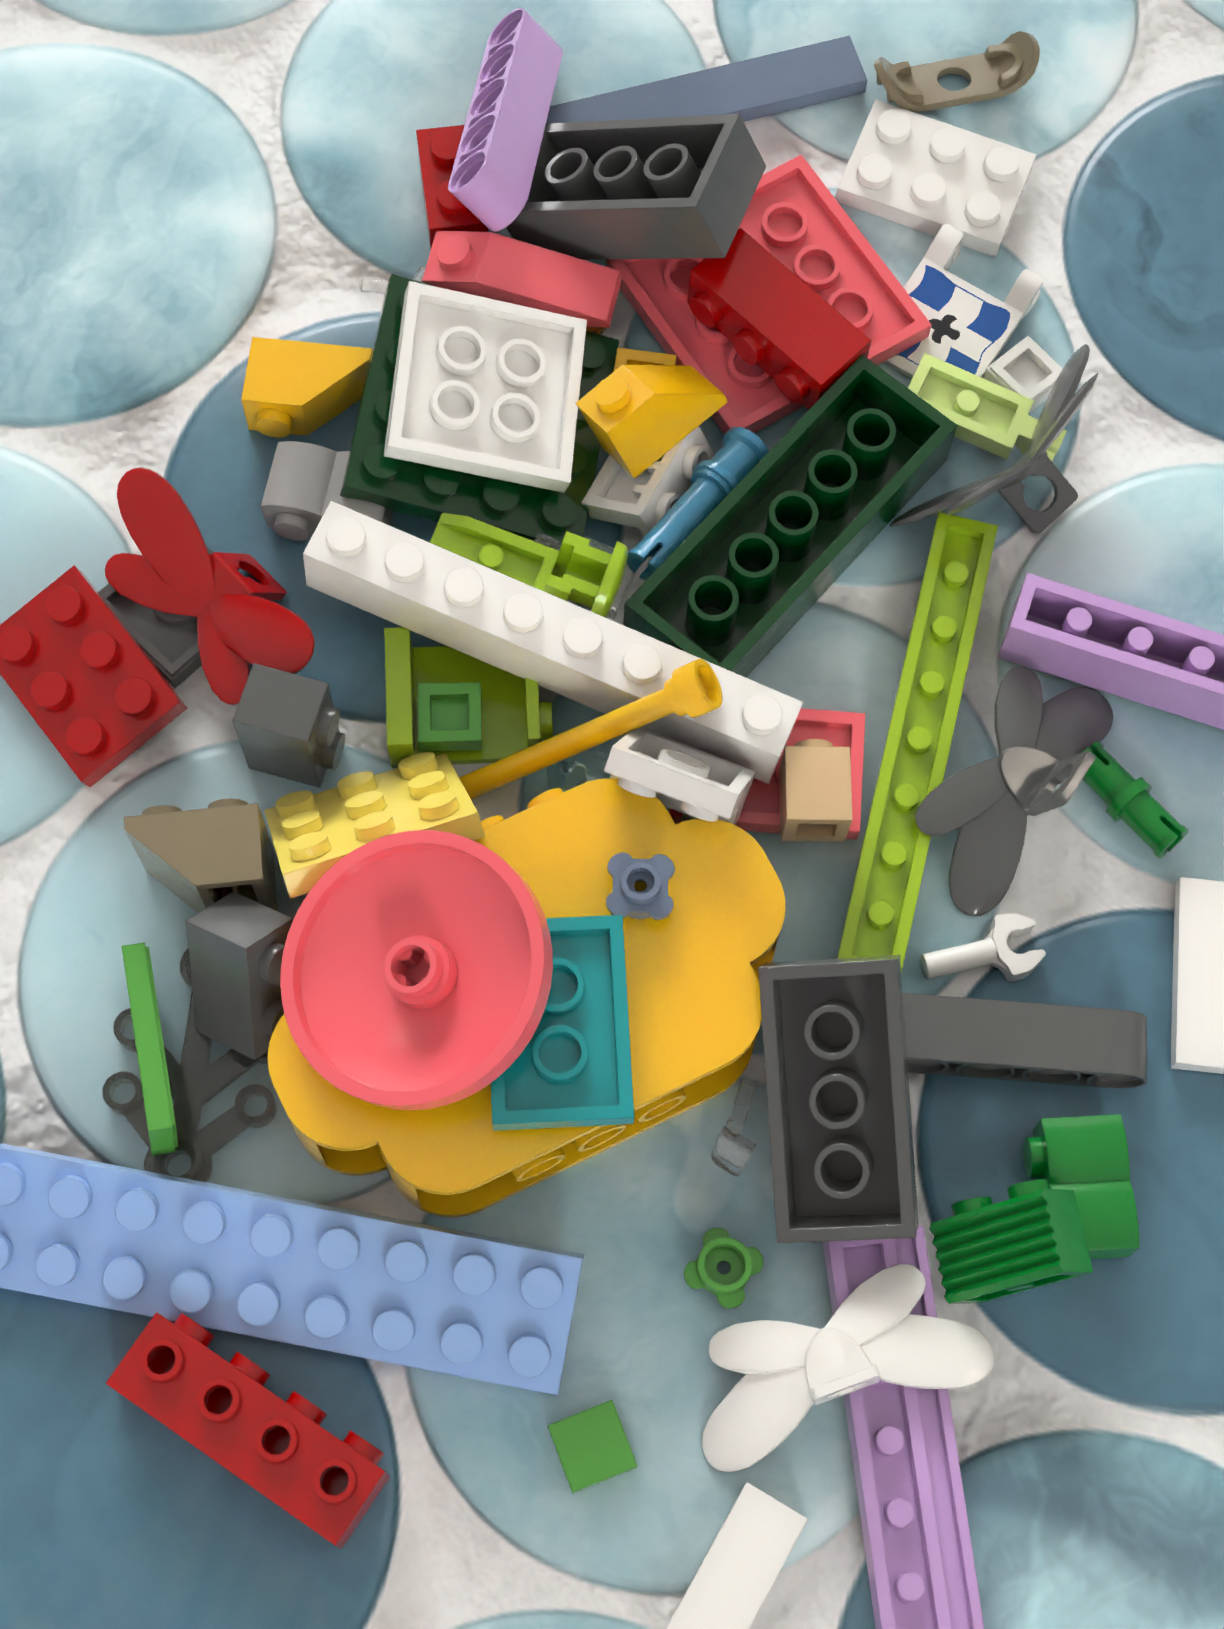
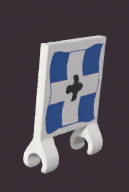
(966, 321)

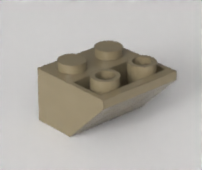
(207, 851)

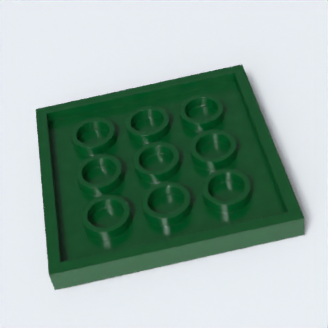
(433, 490)

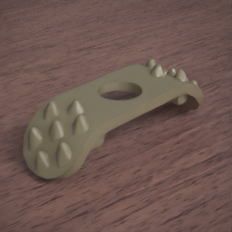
(990, 75)

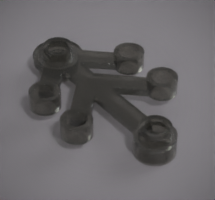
(191, 1087)

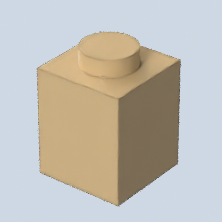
(815, 792)

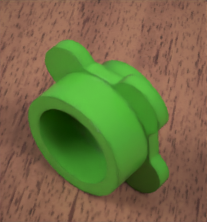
(742, 1262)

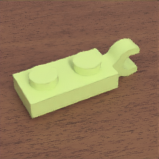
(981, 409)

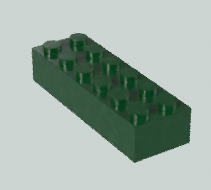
(794, 521)

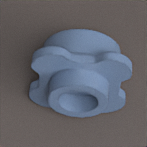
(651, 902)

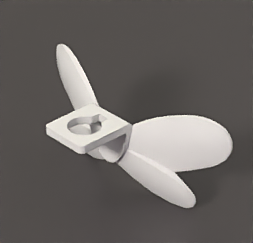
(803, 1365)

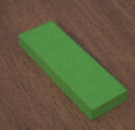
(150, 1049)

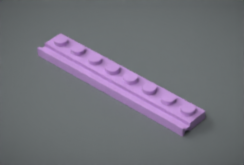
(907, 1470)

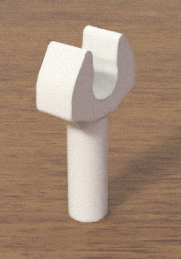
(986, 952)

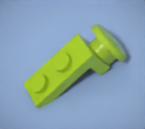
(571, 574)

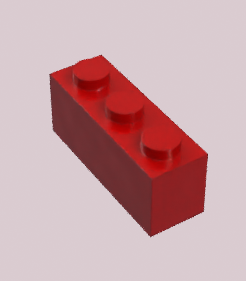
(775, 320)

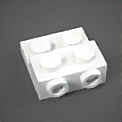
(680, 776)

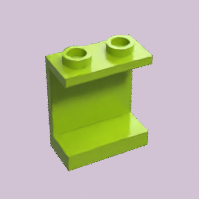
(510, 704)

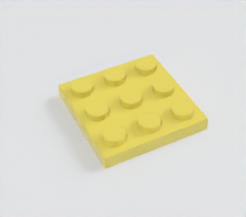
(323, 827)

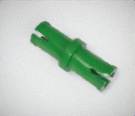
(1132, 803)

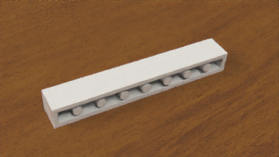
(536, 635)

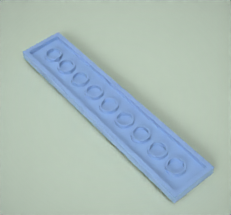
(286, 1269)

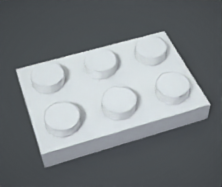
(935, 176)

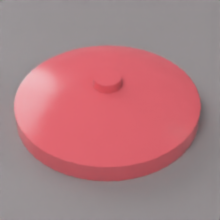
(416, 970)

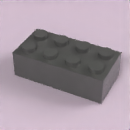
(641, 188)
(838, 1099)

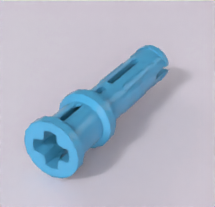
(710, 485)

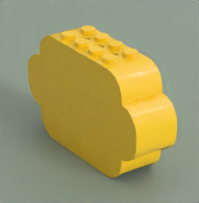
(687, 999)

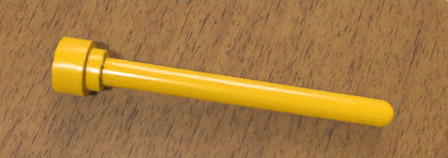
(690, 691)

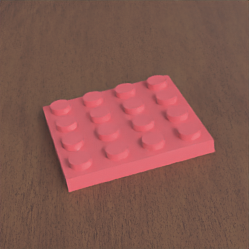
(822, 246)

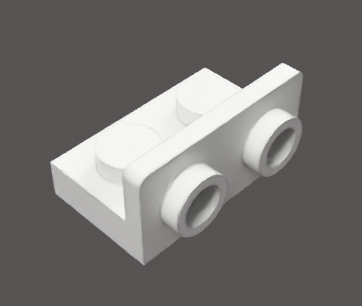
(648, 497)

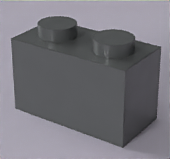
(288, 726)
(237, 972)

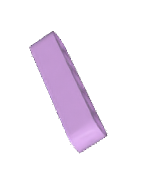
(506, 120)

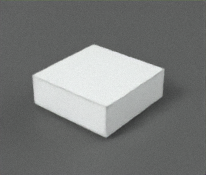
(1025, 371)

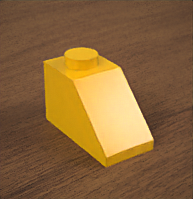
(300, 384)
(648, 411)

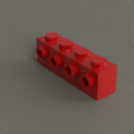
(250, 1429)

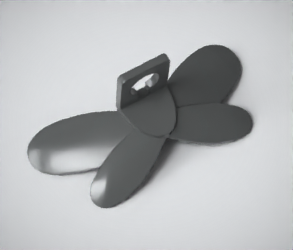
(1055, 415)
(992, 799)

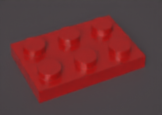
(84, 677)

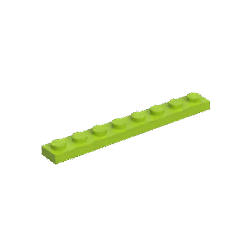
(918, 738)

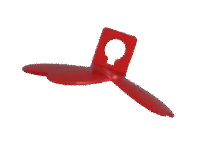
(181, 578)

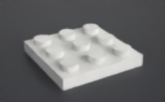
(486, 387)

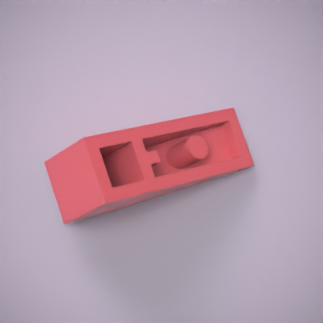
(522, 275)

